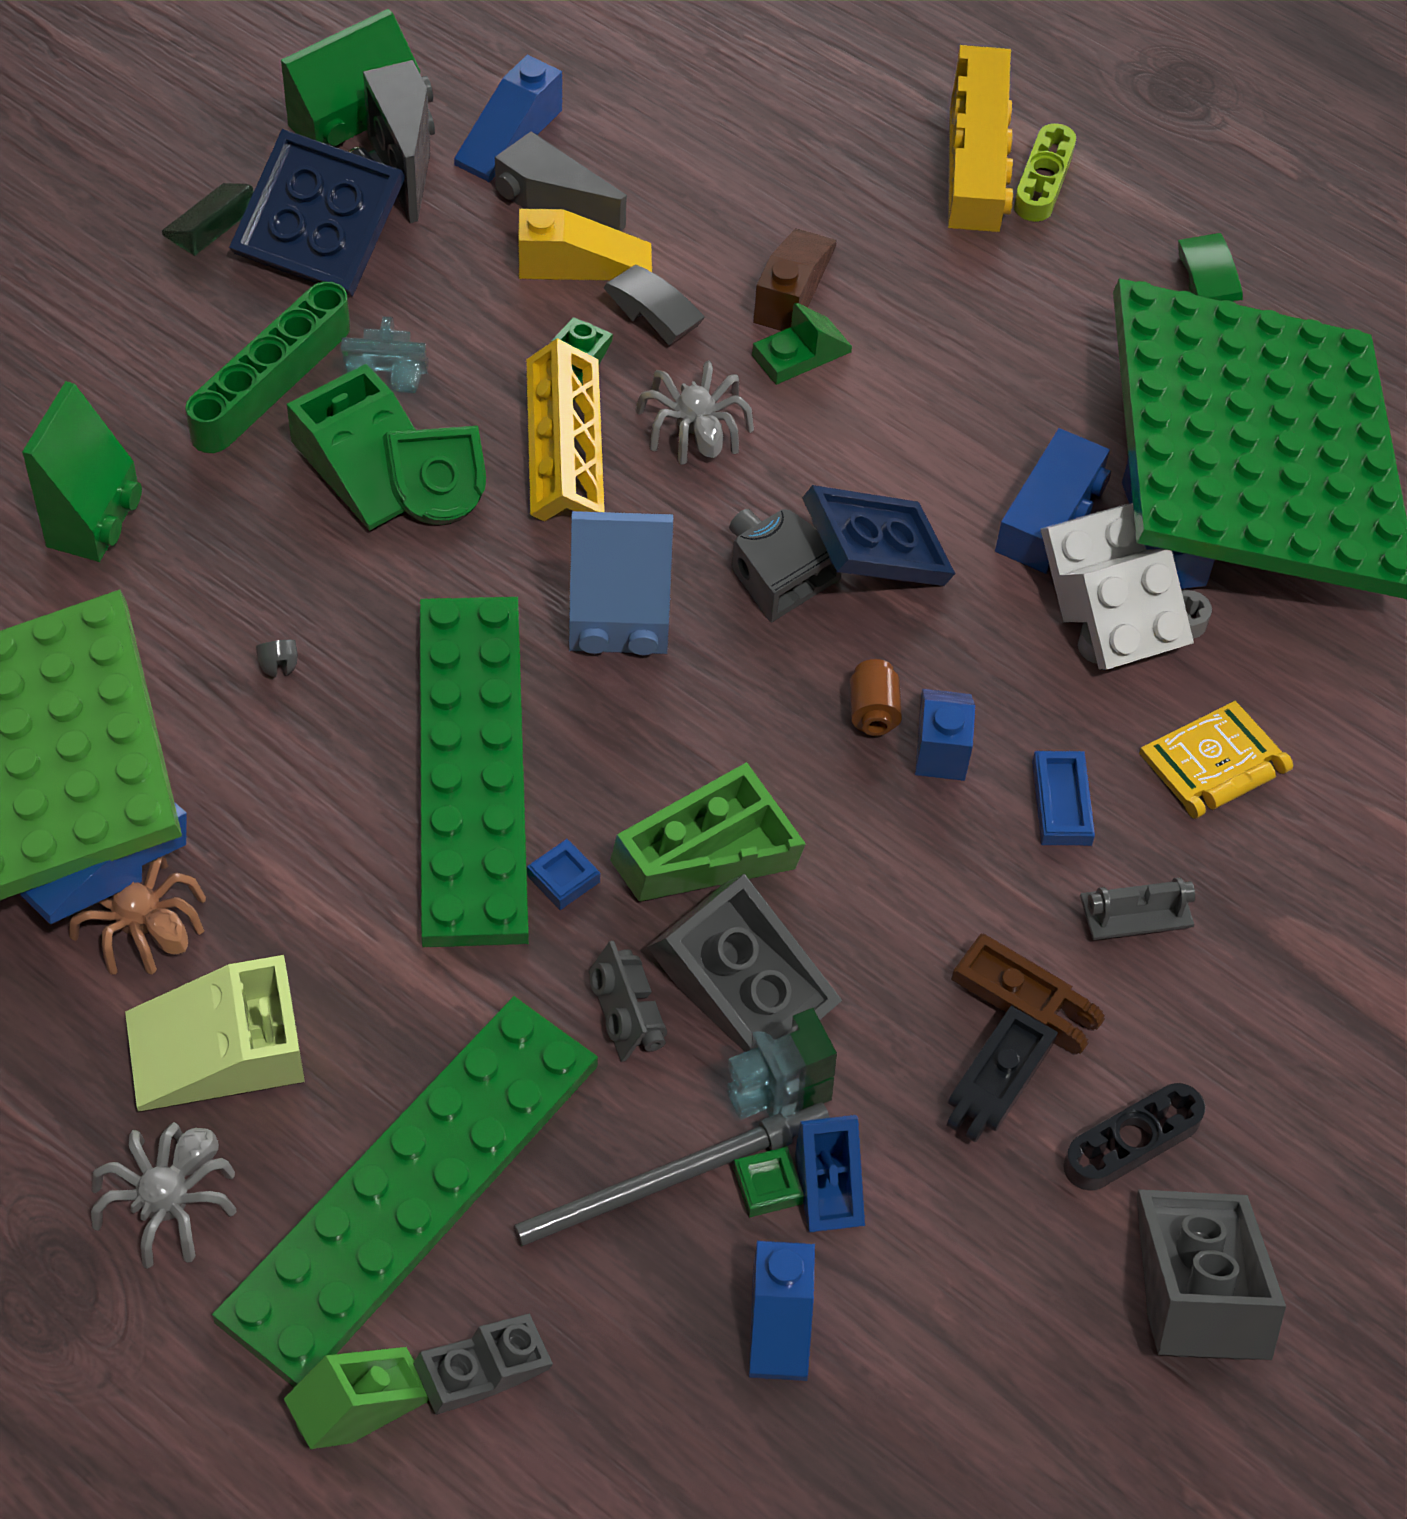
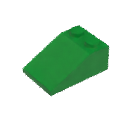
(79, 477)

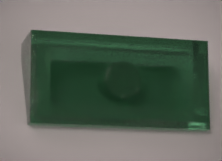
(210, 217)

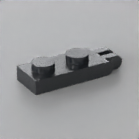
(1000, 1072)

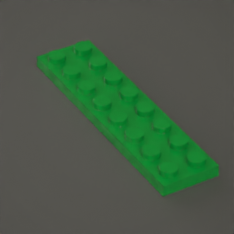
(472, 774)
(405, 1192)

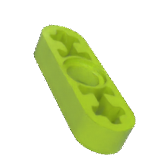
(1047, 185)

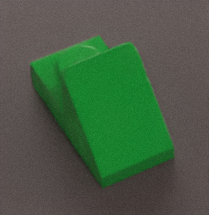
(802, 347)

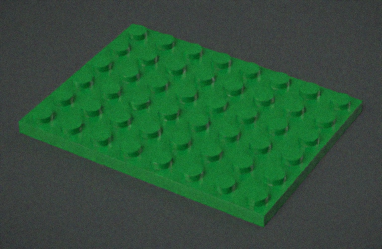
(1259, 439)

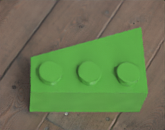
(708, 839)

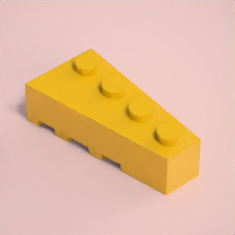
(980, 140)

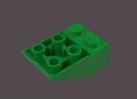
(342, 438)

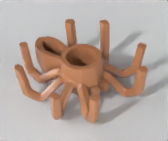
(140, 912)

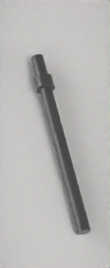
(772, 1134)

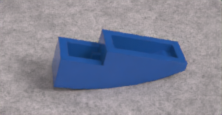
(99, 881)

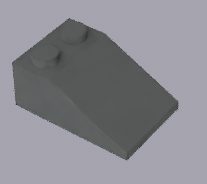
(401, 126)
(742, 965)
(1207, 1276)

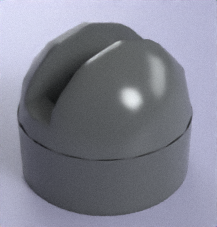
(277, 653)

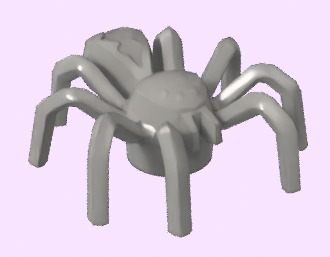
(697, 412)
(164, 1189)

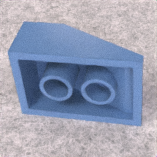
(620, 582)

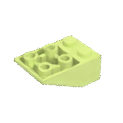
(216, 1036)

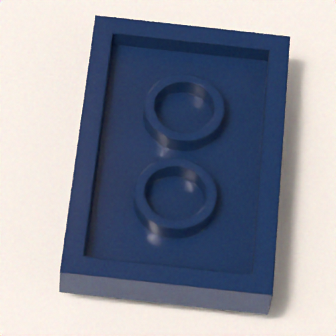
(877, 536)

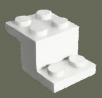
(1117, 587)

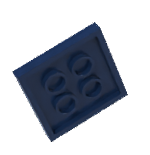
(317, 211)

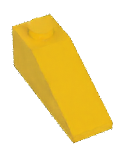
(571, 247)

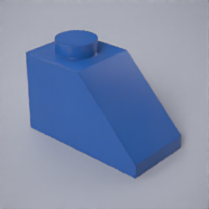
(945, 734)
(781, 1310)

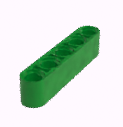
(268, 367)

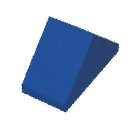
(830, 1173)

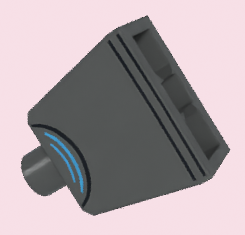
(780, 561)

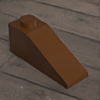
(791, 277)

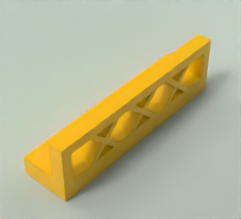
(553, 428)

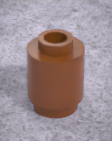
(875, 697)

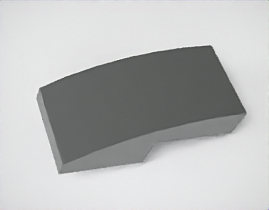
(662, 305)
(483, 1366)

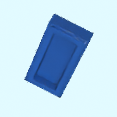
(1063, 798)

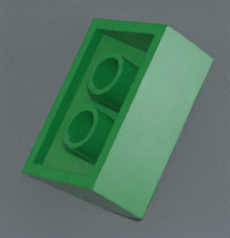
(327, 79)

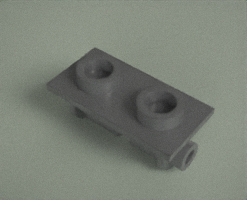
(1139, 909)
(618, 982)

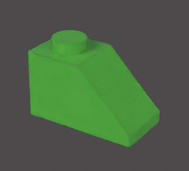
(355, 1395)

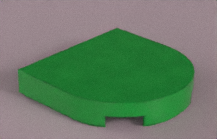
(436, 472)

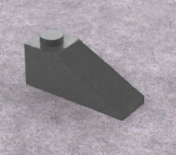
(545, 178)

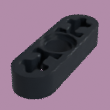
(1123, 1157)

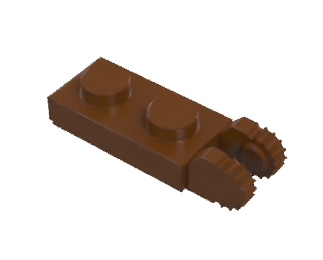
(1012, 980)

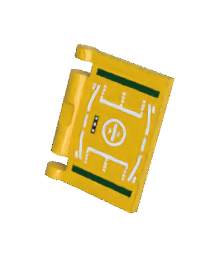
(1215, 759)

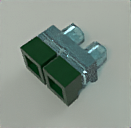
(784, 1072)

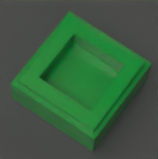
(768, 1182)

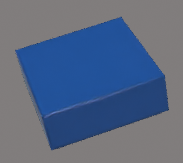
(563, 874)

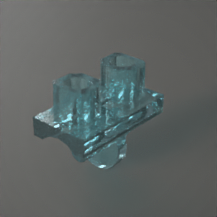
(388, 351)

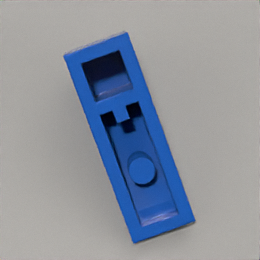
(521, 103)

